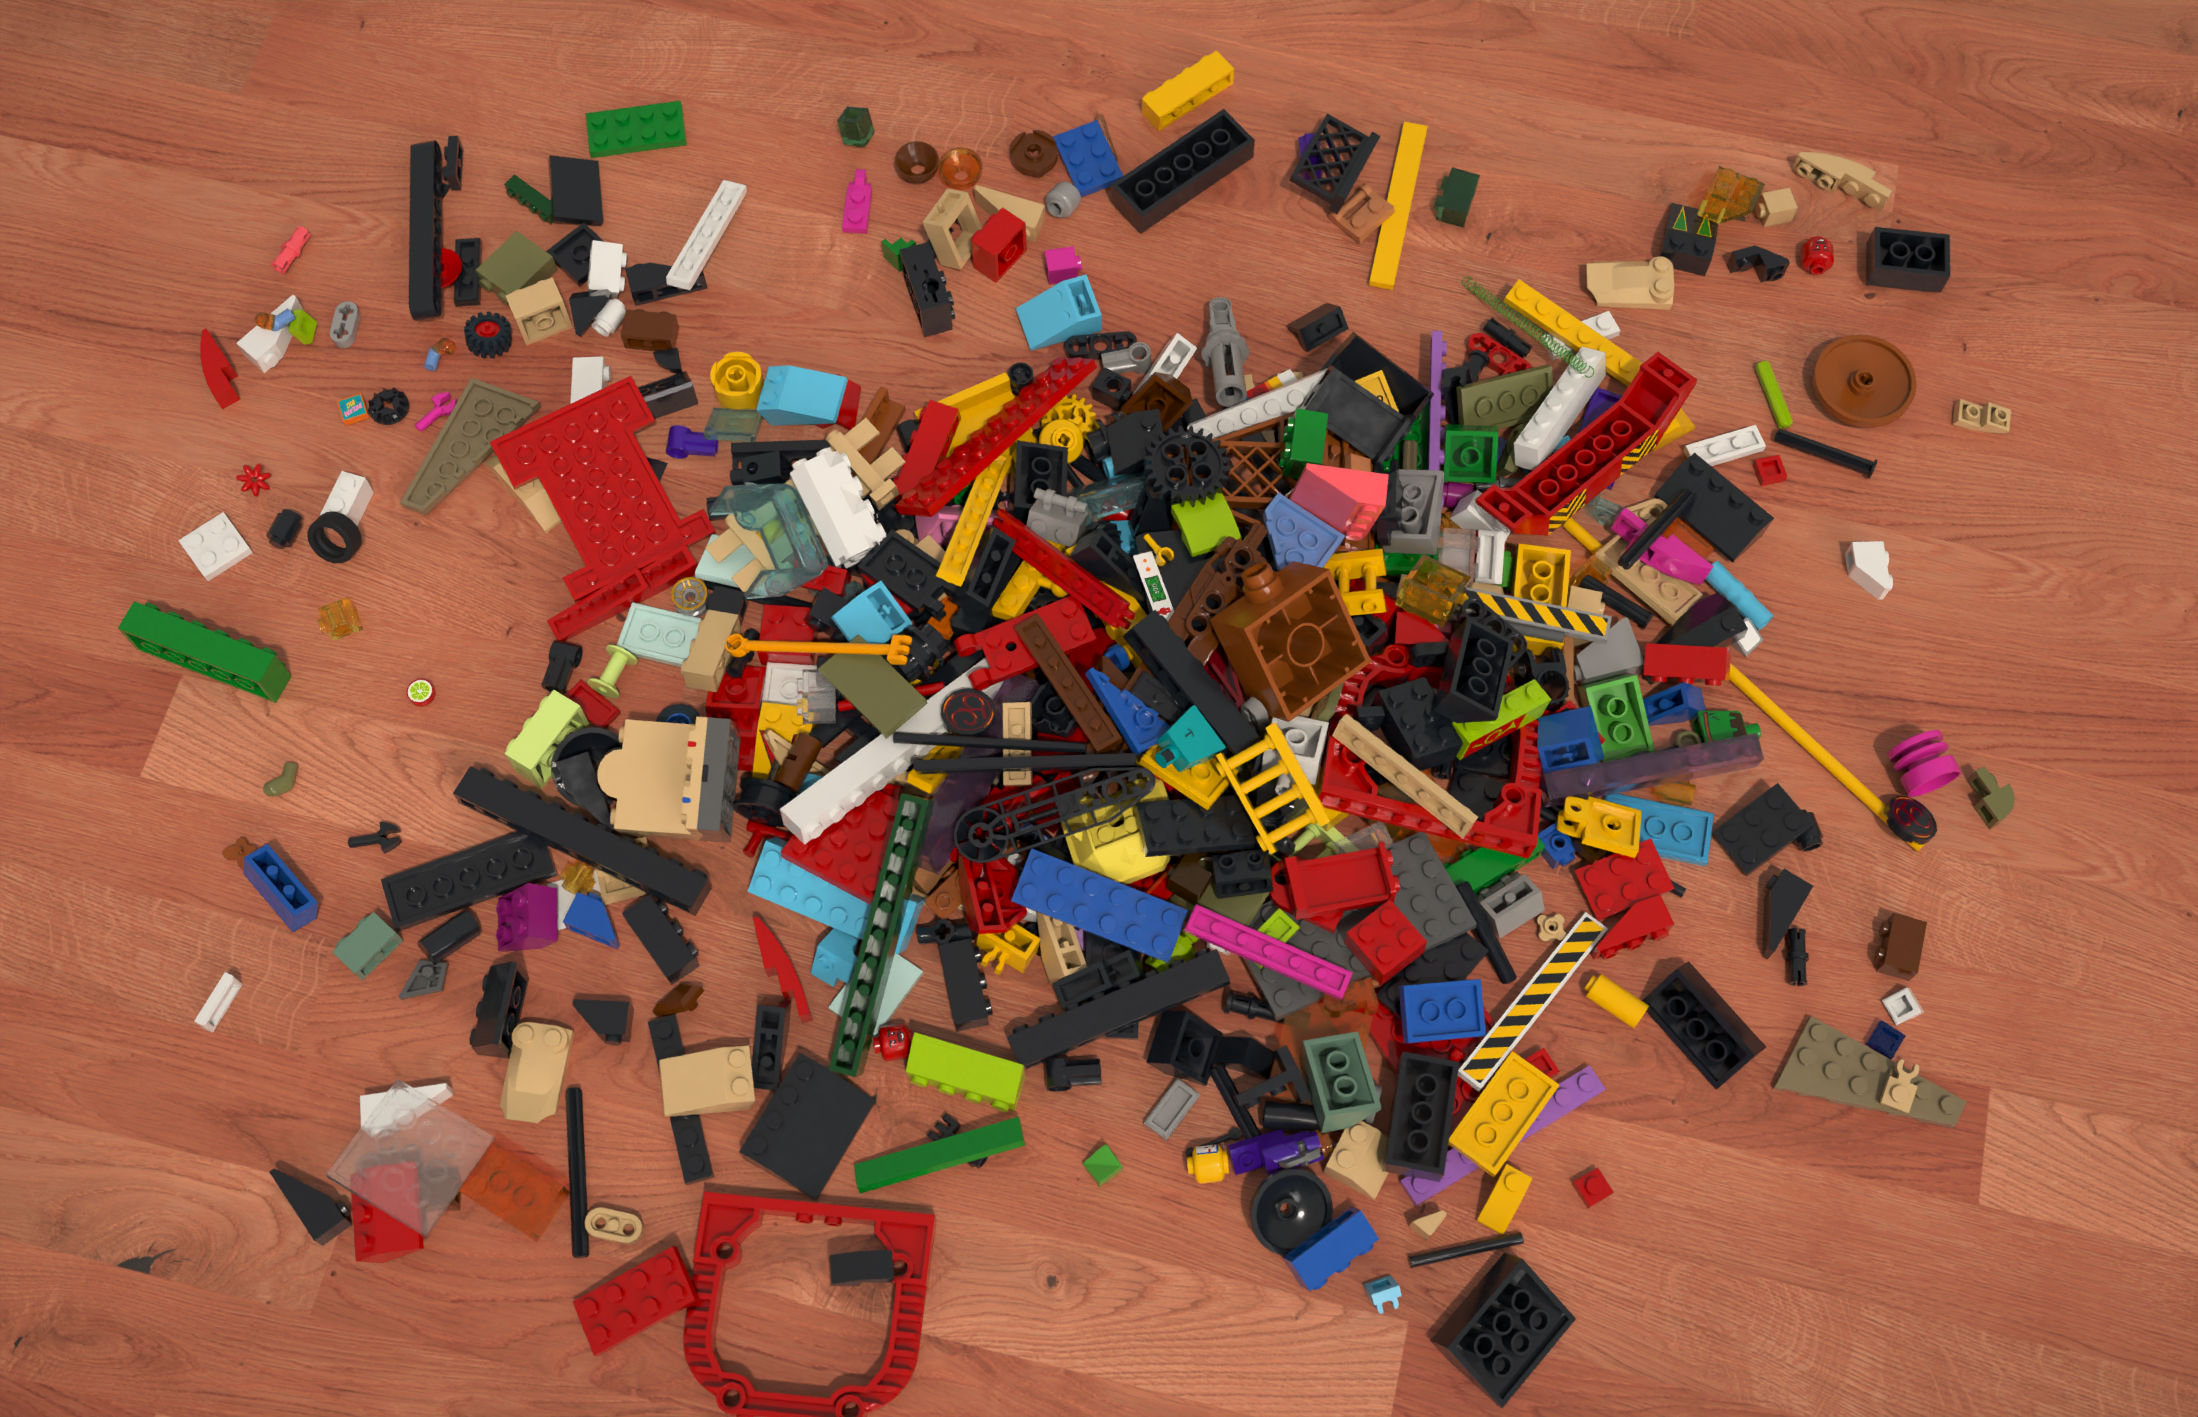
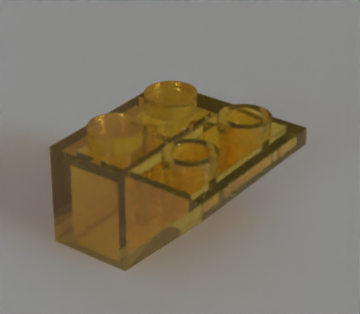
(1730, 196)

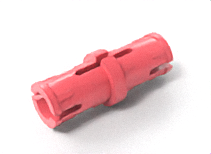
(290, 249)

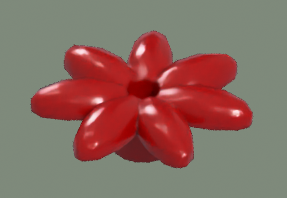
(257, 476)

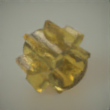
(577, 878)

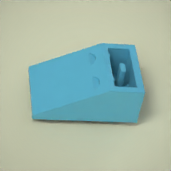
(1060, 313)

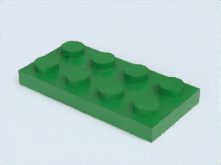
(636, 129)

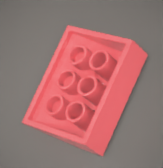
(1342, 497)

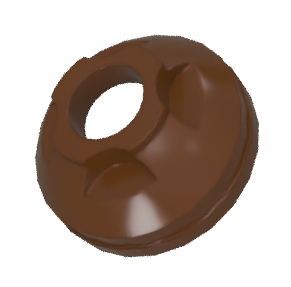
(916, 154)

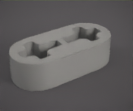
(340, 323)
(1256, 714)

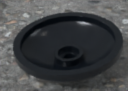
(594, 741)
(1306, 1211)

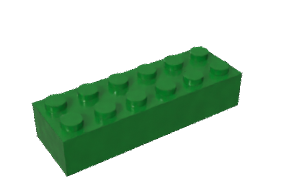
(205, 651)

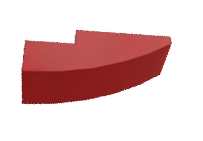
(217, 371)

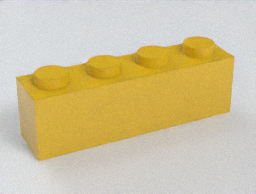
(1187, 90)

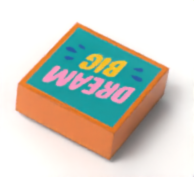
(353, 409)

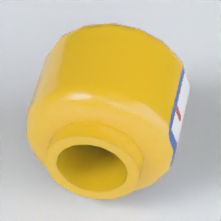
(1208, 1164)

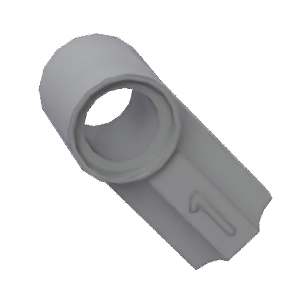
(1124, 360)

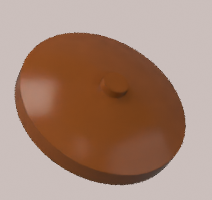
(1864, 381)

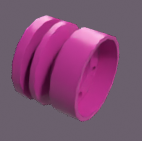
(1921, 759)

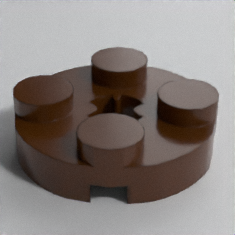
(1038, 164)

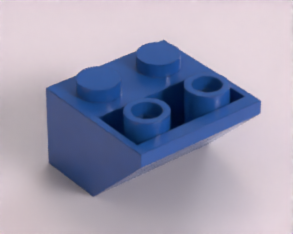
(1568, 740)

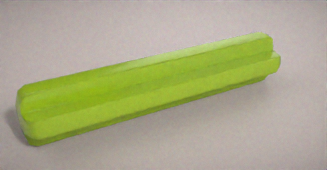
(1774, 394)

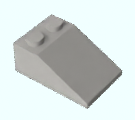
(1420, 513)

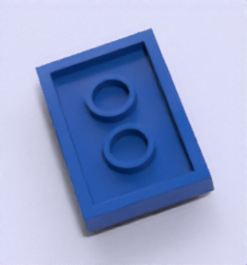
(1088, 158)
(1442, 1011)

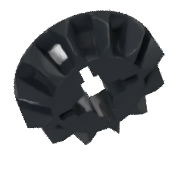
(384, 415)

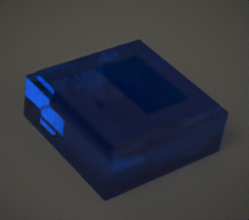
(1885, 1039)

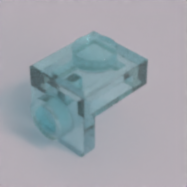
(1603, 510)

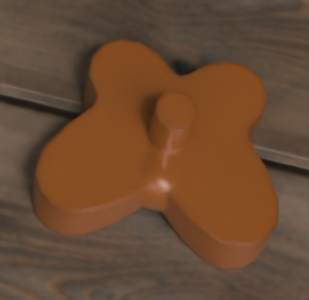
(239, 851)

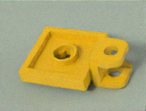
(1593, 821)

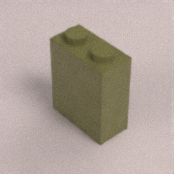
(515, 266)

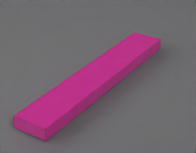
(1268, 952)

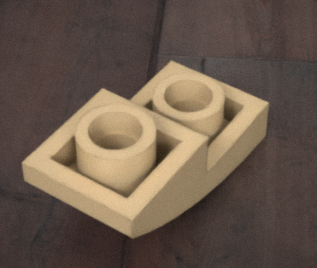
(1985, 418)

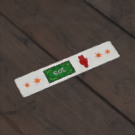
(1154, 584)

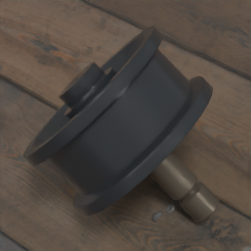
(763, 799)

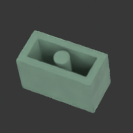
(367, 945)

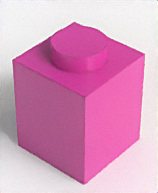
(1061, 264)

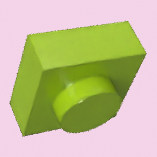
(303, 326)

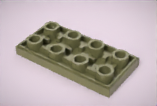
(873, 689)

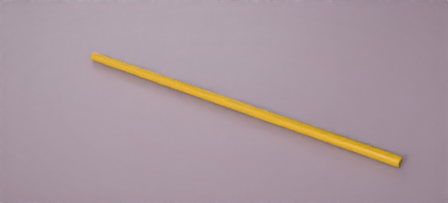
(1773, 711)

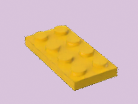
(1502, 1114)

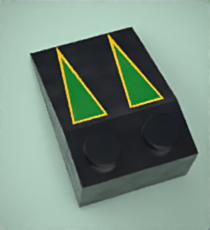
(1688, 240)

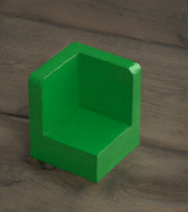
(891, 252)

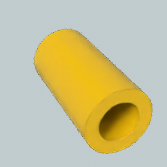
(1616, 1000)

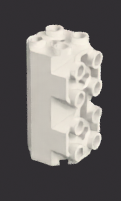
(836, 507)

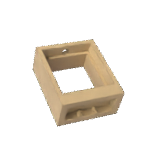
(958, 206)

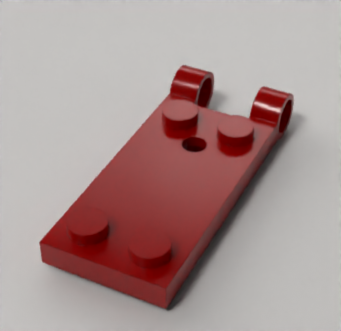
(1063, 619)

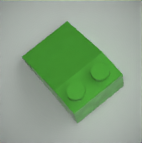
(1618, 715)

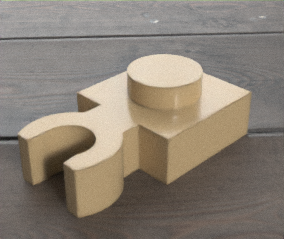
(1898, 1091)

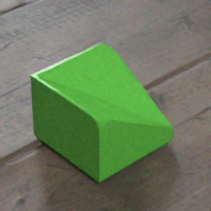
(1102, 1165)

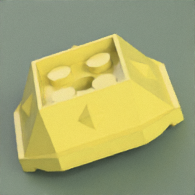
(1115, 850)

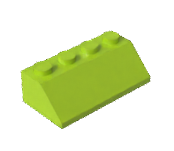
(965, 1072)

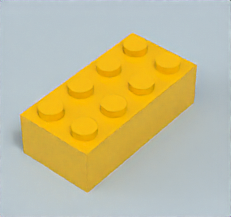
(1543, 577)

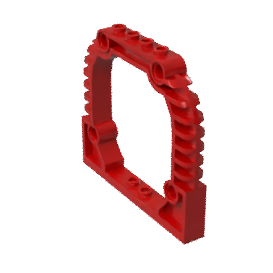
(1349, 788)
(728, 1222)

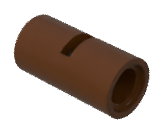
(798, 762)

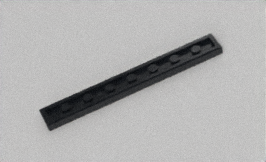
(1029, 763)

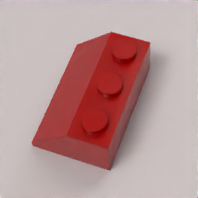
(380, 1236)

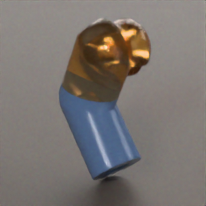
(274, 322)
(436, 351)

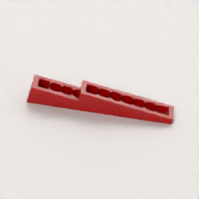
(619, 594)

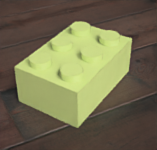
(541, 734)

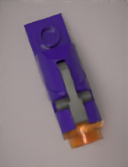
(1279, 1152)

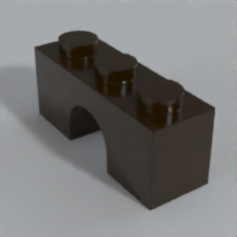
(1188, 878)

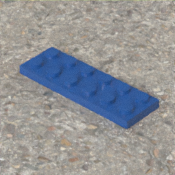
(1099, 905)

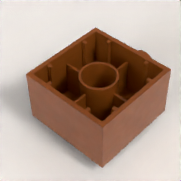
(1290, 637)

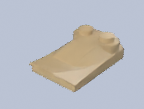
(1632, 283)
(535, 1071)

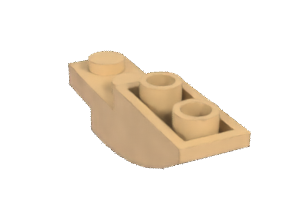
(1835, 172)

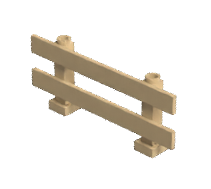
(870, 476)

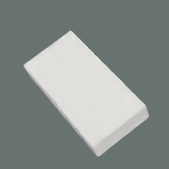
(1490, 556)
(218, 1002)

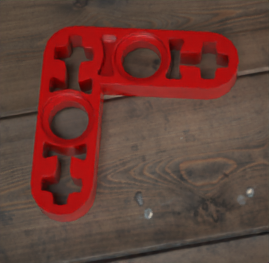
(1513, 361)

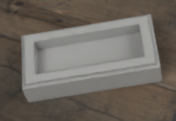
(1171, 1109)

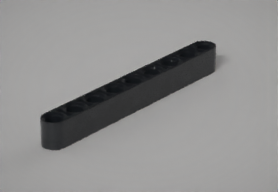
(425, 231)

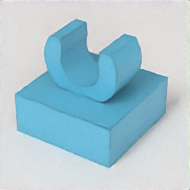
(1382, 1291)

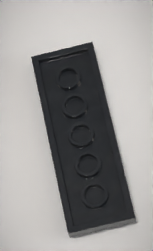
(466, 879)

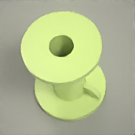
(610, 675)

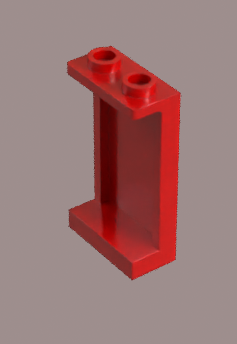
(1340, 882)

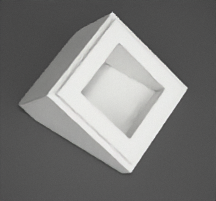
(1903, 1006)

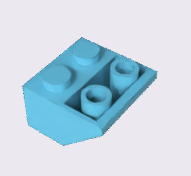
(873, 616)

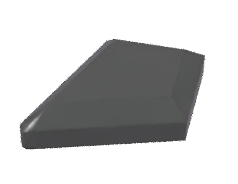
(425, 980)

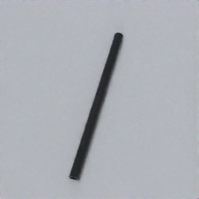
(989, 742)

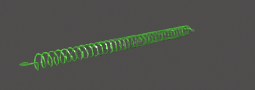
(1531, 329)

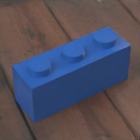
(280, 888)
(1331, 1249)

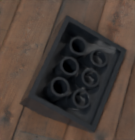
(807, 1127)
(1503, 1329)

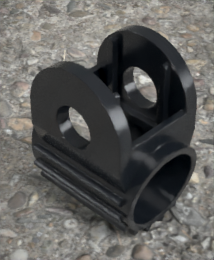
(1548, 674)

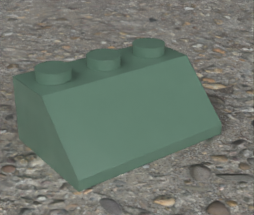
(1339, 1080)

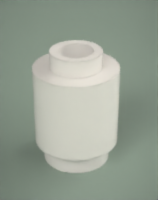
(609, 317)

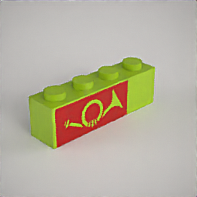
(1515, 711)

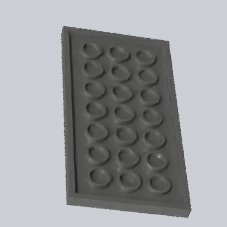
(1425, 899)

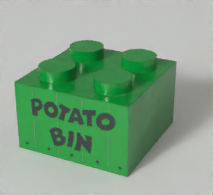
(1303, 441)
(1470, 453)

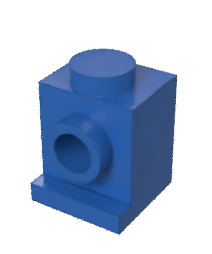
(1554, 855)

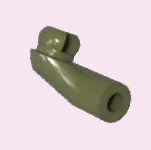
(282, 783)

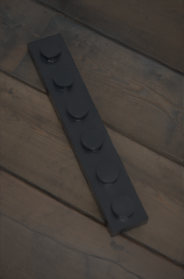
(686, 1128)

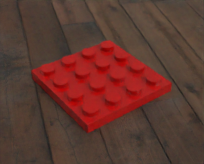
(850, 850)

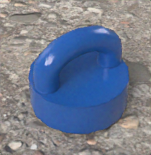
(1118, 656)

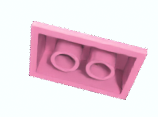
(944, 522)

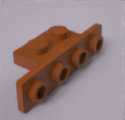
(948, 895)

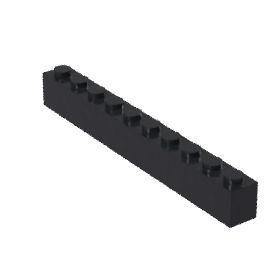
(583, 840)

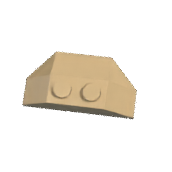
(530, 497)

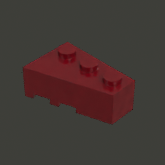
(1222, 671)

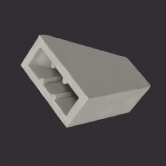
(1607, 660)

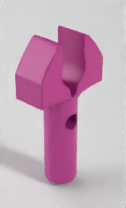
(437, 411)

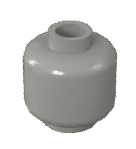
(1063, 200)

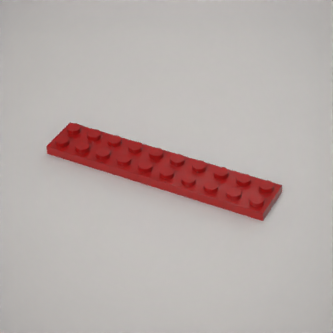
(995, 437)

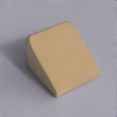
(1427, 1225)

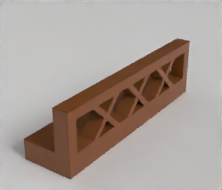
(885, 417)

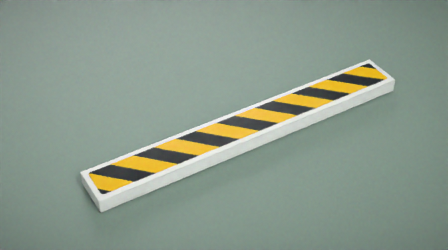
(1531, 1002)

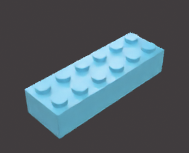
(817, 899)

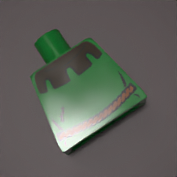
(1722, 725)

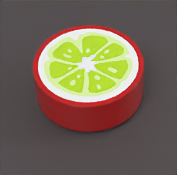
(421, 692)

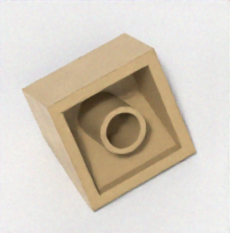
(1359, 1159)

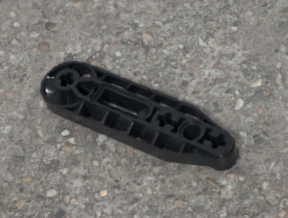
(1067, 804)

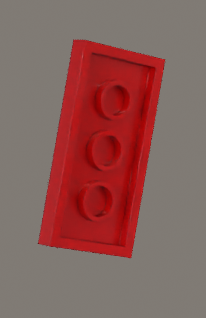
(635, 1301)

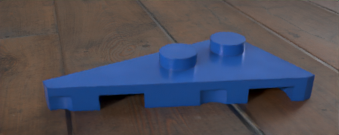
(1134, 720)

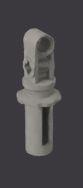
(1225, 352)

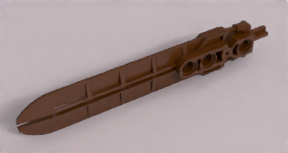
(1193, 606)

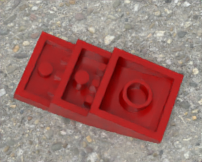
(741, 703)

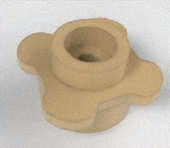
(1545, 933)

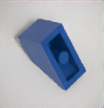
(1674, 704)
(591, 919)

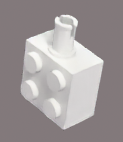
(1307, 742)

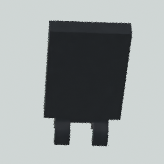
(908, 574)

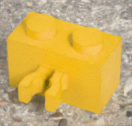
(1014, 948)

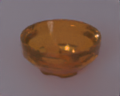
(960, 160)

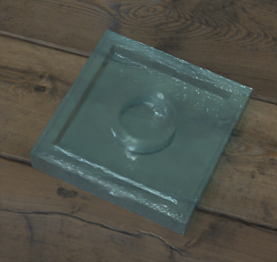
(733, 424)

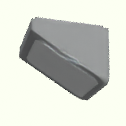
(1751, 640)

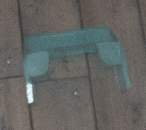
(785, 530)

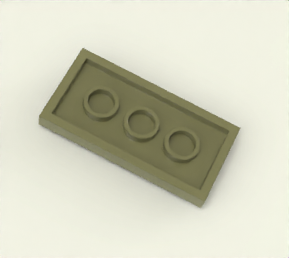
(1505, 398)

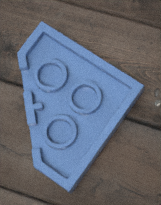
(1298, 534)

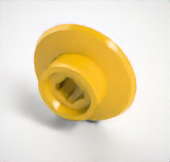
(1061, 427)

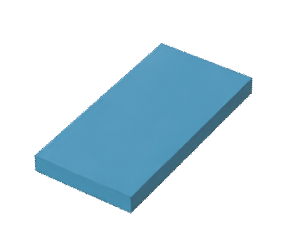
(1675, 830)

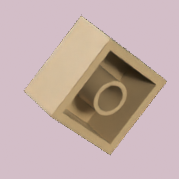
(539, 311)

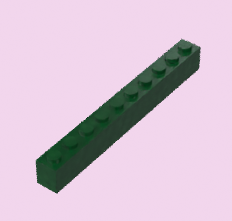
(881, 935)

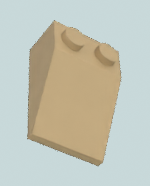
(707, 1082)

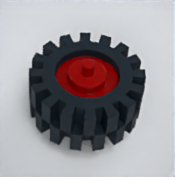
(488, 334)

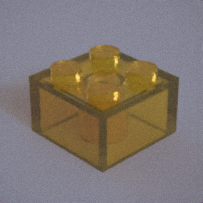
(1432, 590)

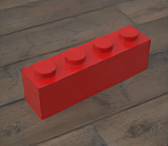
(928, 444)

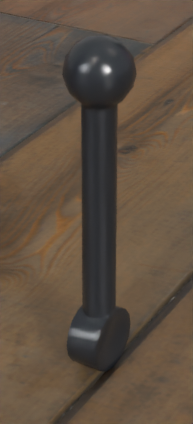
(1234, 1134)

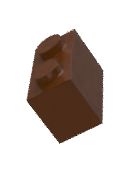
(649, 330)
(1900, 946)

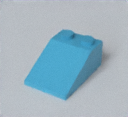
(800, 396)

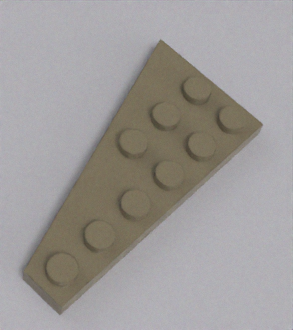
(464, 441)
(1851, 1074)

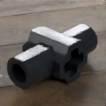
(933, 934)

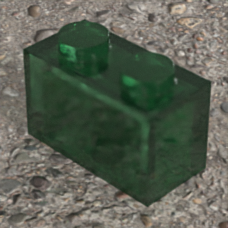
(1457, 197)

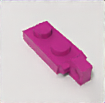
(857, 204)

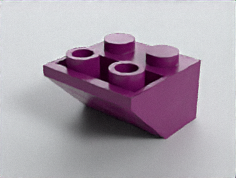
(527, 918)

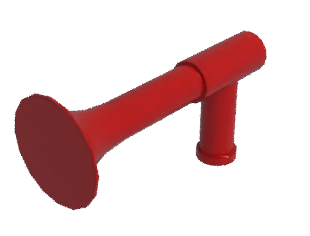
(759, 831)

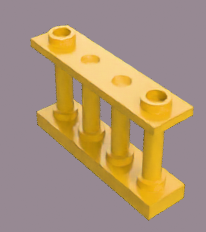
(1355, 565)
(1300, 789)

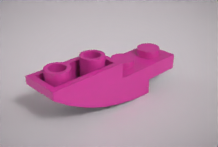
(1665, 555)

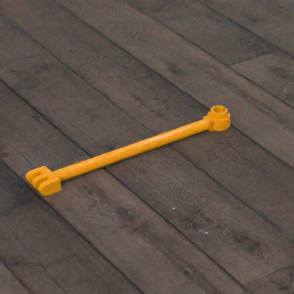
(895, 650)

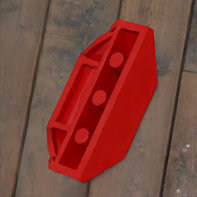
(987, 895)

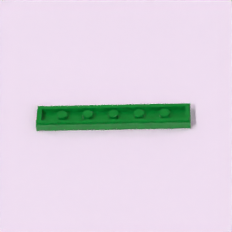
(939, 1155)

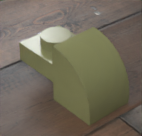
(1994, 801)

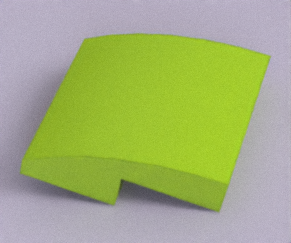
(1205, 525)

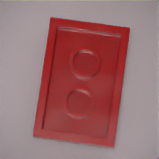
(1622, 881)

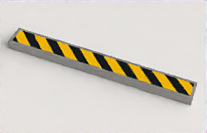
(1538, 614)

